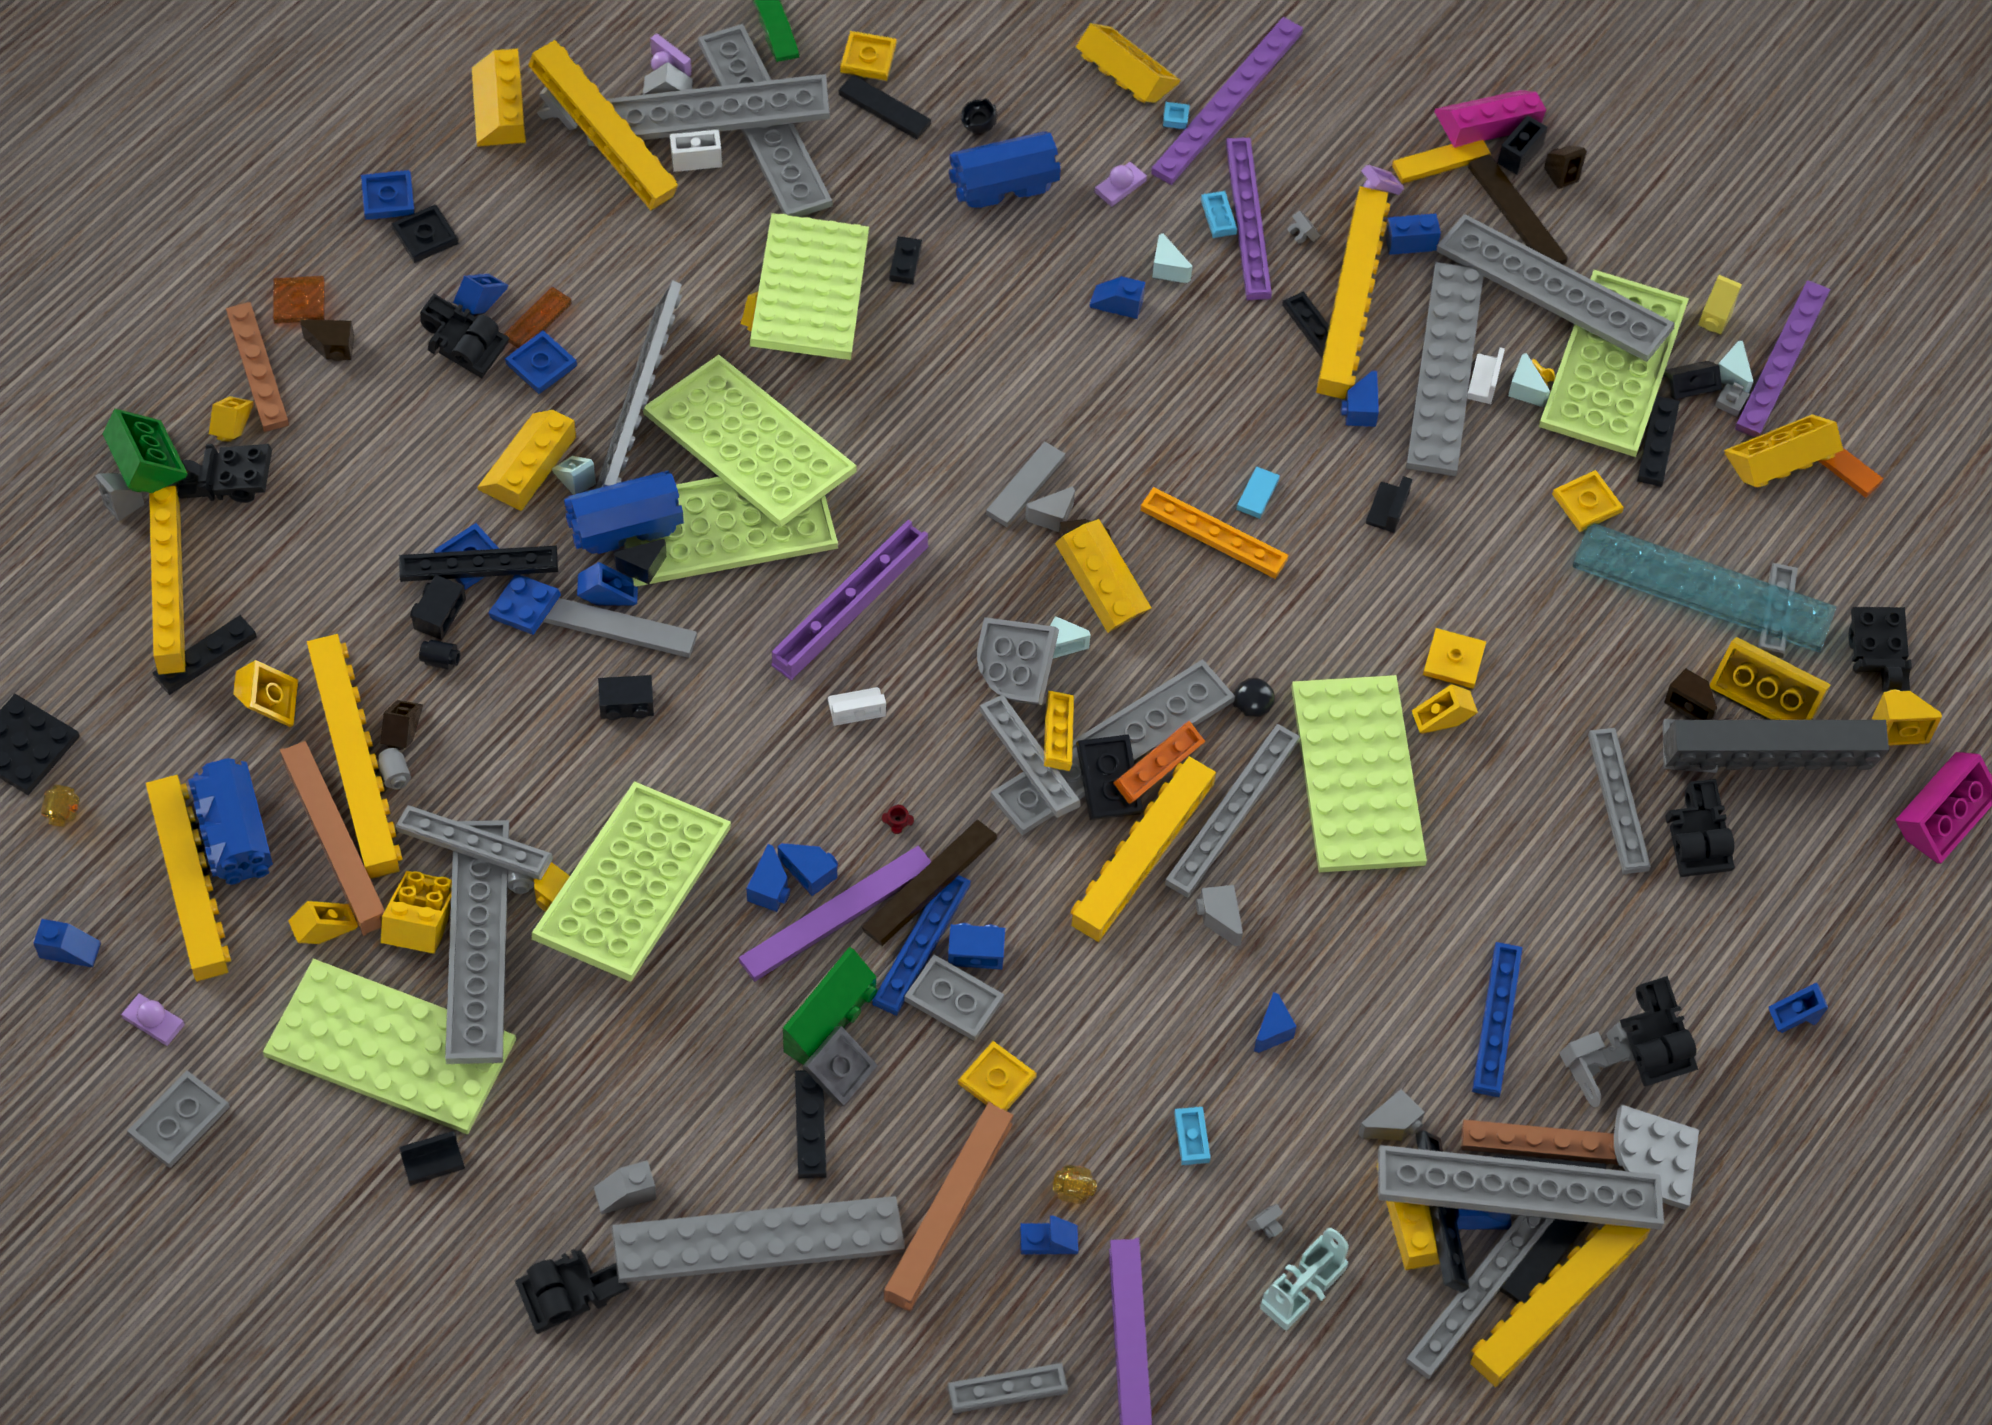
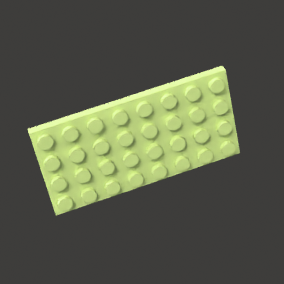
(810, 286)
(1604, 390)
(749, 440)
(730, 532)
(1358, 774)
(631, 881)
(380, 1046)

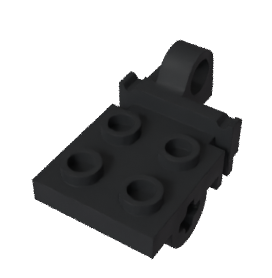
(462, 337)
(231, 472)
(1881, 644)
(1700, 832)
(1659, 1037)
(563, 1289)

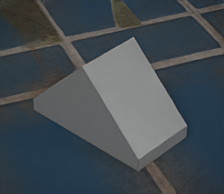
(666, 79)
(1051, 509)

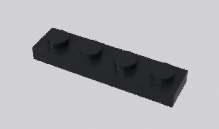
(1658, 441)
(208, 653)
(810, 1127)

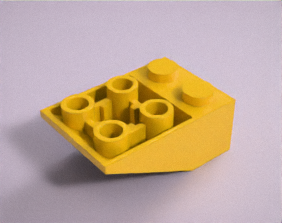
(417, 912)

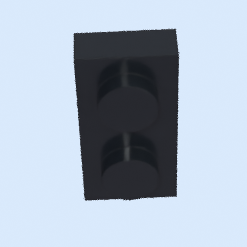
(905, 260)

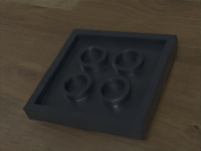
(30, 743)

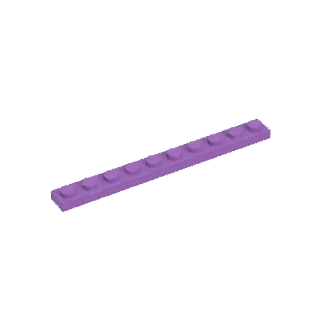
(1226, 101)

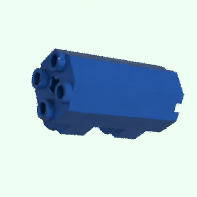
(1015, 165)
(627, 509)
(230, 821)

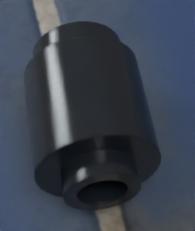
(439, 654)

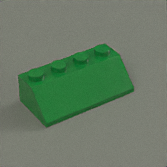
(143, 451)
(830, 1005)

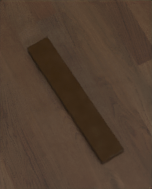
(1515, 208)
(929, 882)

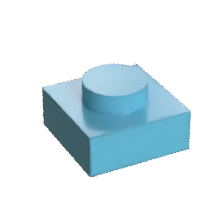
(1176, 115)

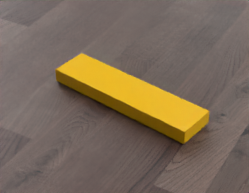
(1438, 160)
(1058, 730)

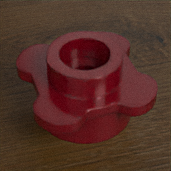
(894, 812)

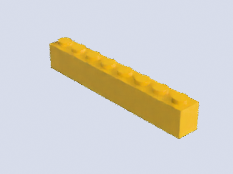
(603, 124)
(167, 581)
(1142, 849)
(187, 878)
(1554, 1300)

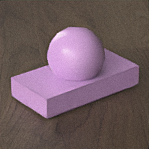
(666, 52)
(1381, 180)
(1120, 183)
(153, 1019)

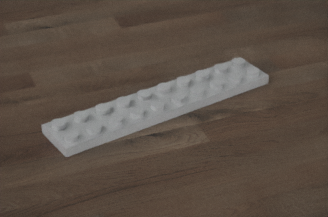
(725, 107)
(775, 147)
(1556, 287)
(1445, 369)
(641, 381)
(1148, 721)
(477, 956)
(1520, 1187)
(757, 1239)

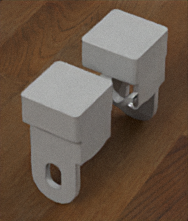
(1586, 1055)

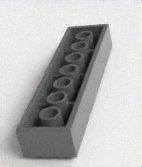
(1775, 744)

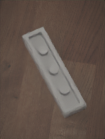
(1025, 484)
(1784, 577)
(1007, 1388)

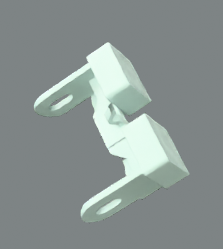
(1319, 1268)

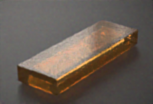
(538, 317)

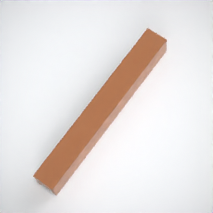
(333, 837)
(948, 1207)

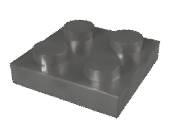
(840, 1066)

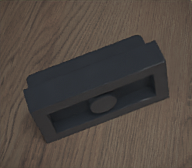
(1694, 379)
(1389, 505)
(431, 1158)

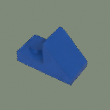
(1798, 1008)
(1049, 1238)

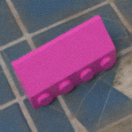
(1489, 116)
(1948, 806)

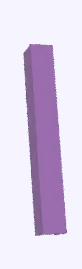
(849, 600)
(1129, 1332)

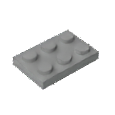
(954, 997)
(178, 1119)

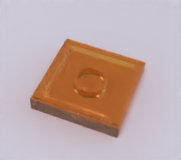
(298, 299)

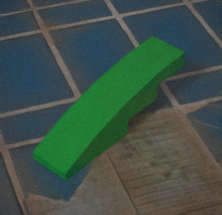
(776, 29)

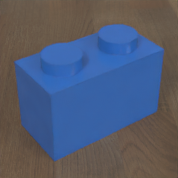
(1412, 234)
(976, 946)

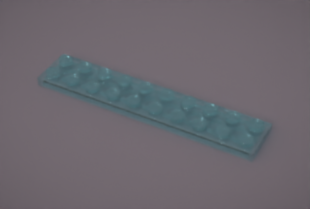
(1704, 587)

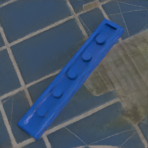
(920, 946)
(1497, 1019)

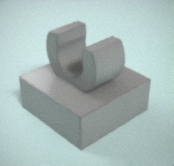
(1304, 226)
(1732, 399)
(1266, 1221)

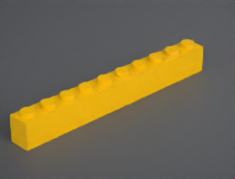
(1352, 293)
(353, 756)

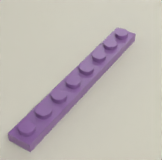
(1782, 359)

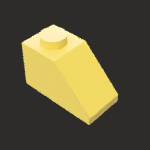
(1720, 305)

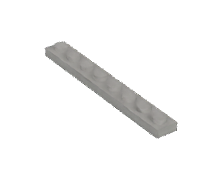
(1232, 810)
(1483, 1287)

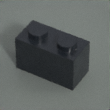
(1522, 145)
(438, 607)
(626, 697)

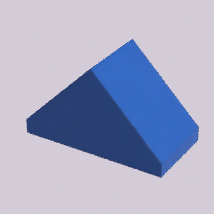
(1276, 1026)

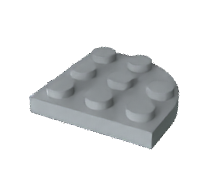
(1016, 658)
(1657, 1147)

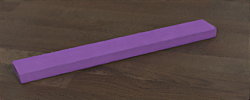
(1248, 219)
(833, 914)

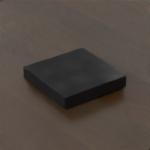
(425, 233)

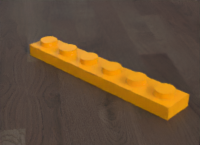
(1214, 532)

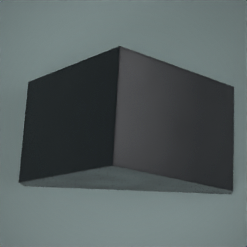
(641, 560)

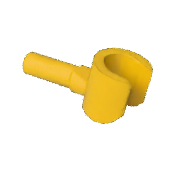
(1546, 374)

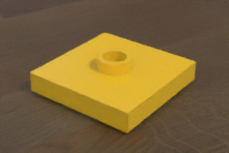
(868, 55)
(1587, 500)
(1454, 658)
(997, 1077)

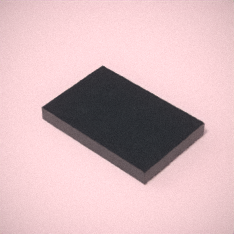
(1101, 764)

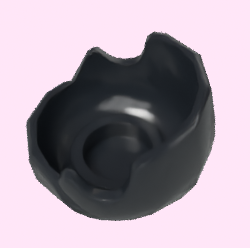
(979, 116)
(1254, 697)

